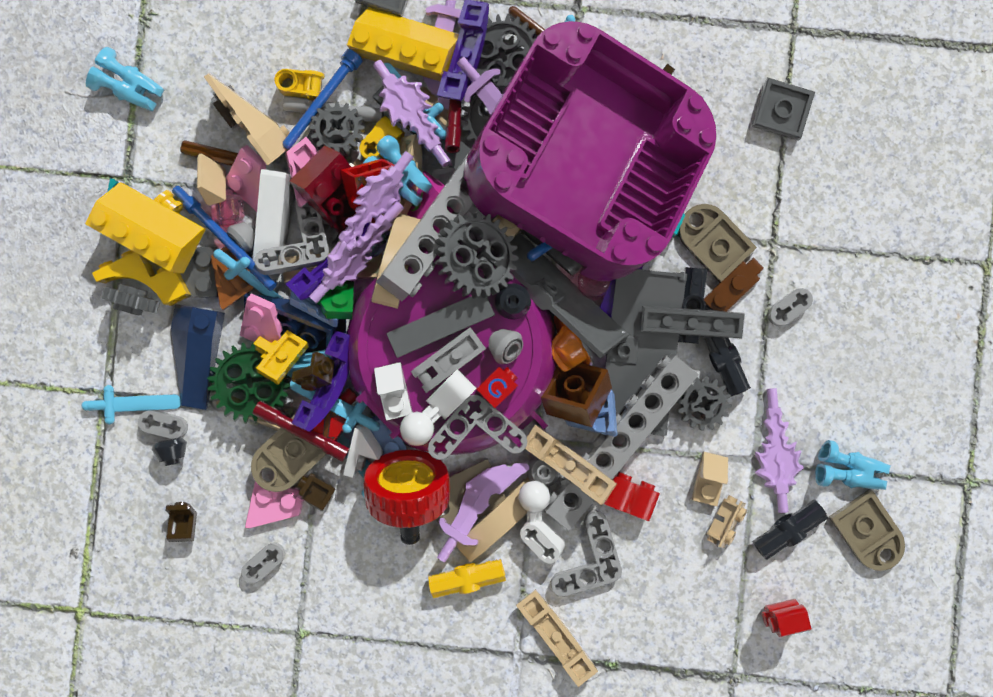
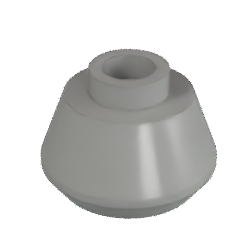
(243, 235)
(505, 345)
(547, 479)

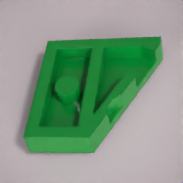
(338, 302)

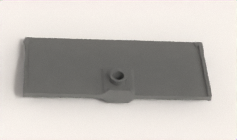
(557, 293)
(639, 354)

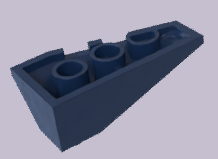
(303, 324)
(195, 346)

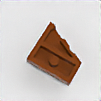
(228, 290)

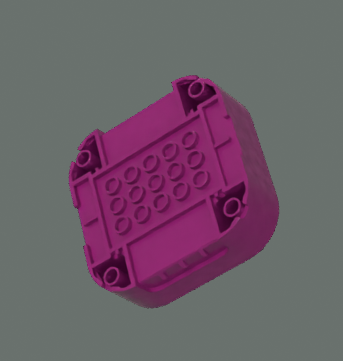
(592, 151)

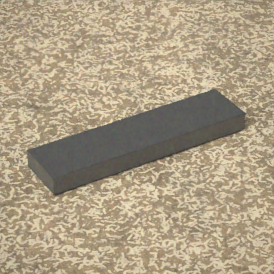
(692, 322)
(439, 324)

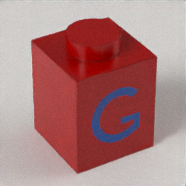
(498, 386)

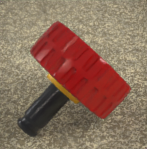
(406, 491)

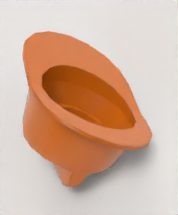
(567, 348)

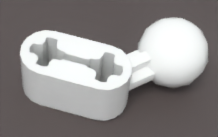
(418, 426)
(537, 530)

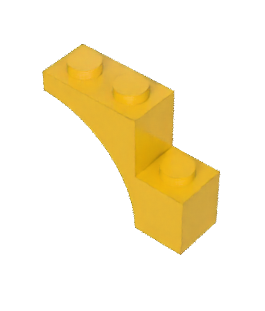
(167, 285)

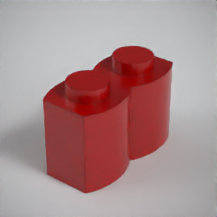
(632, 497)
(786, 618)

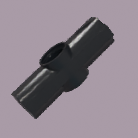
(694, 290)
(727, 363)
(790, 529)

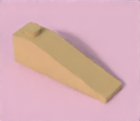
(261, 130)

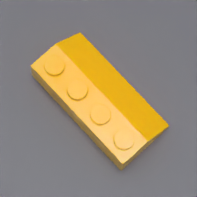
(403, 43)
(146, 227)

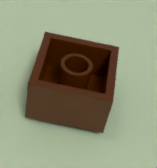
(577, 394)

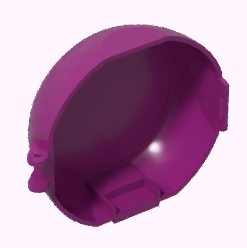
(372, 349)

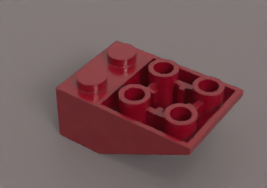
(323, 187)

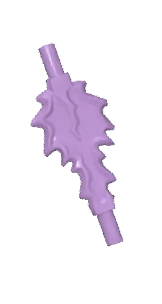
(406, 104)
(375, 199)
(351, 258)
(779, 460)

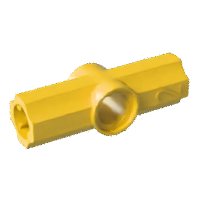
(466, 578)

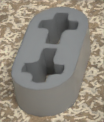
(786, 302)
(163, 418)
(260, 558)

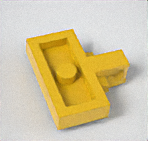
(279, 355)

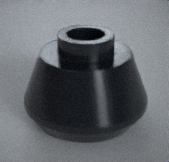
(513, 310)
(170, 451)

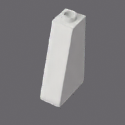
(273, 212)

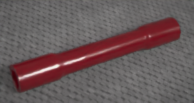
(453, 131)
(275, 417)

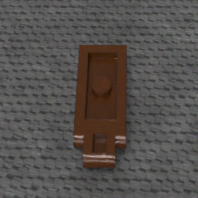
(734, 286)

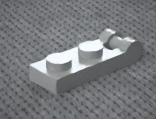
(449, 359)

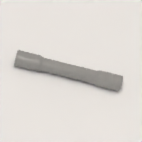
(300, 105)

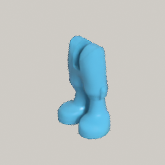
(133, 83)
(389, 149)
(860, 468)

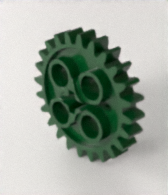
(244, 360)

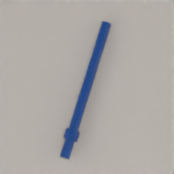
(193, 206)

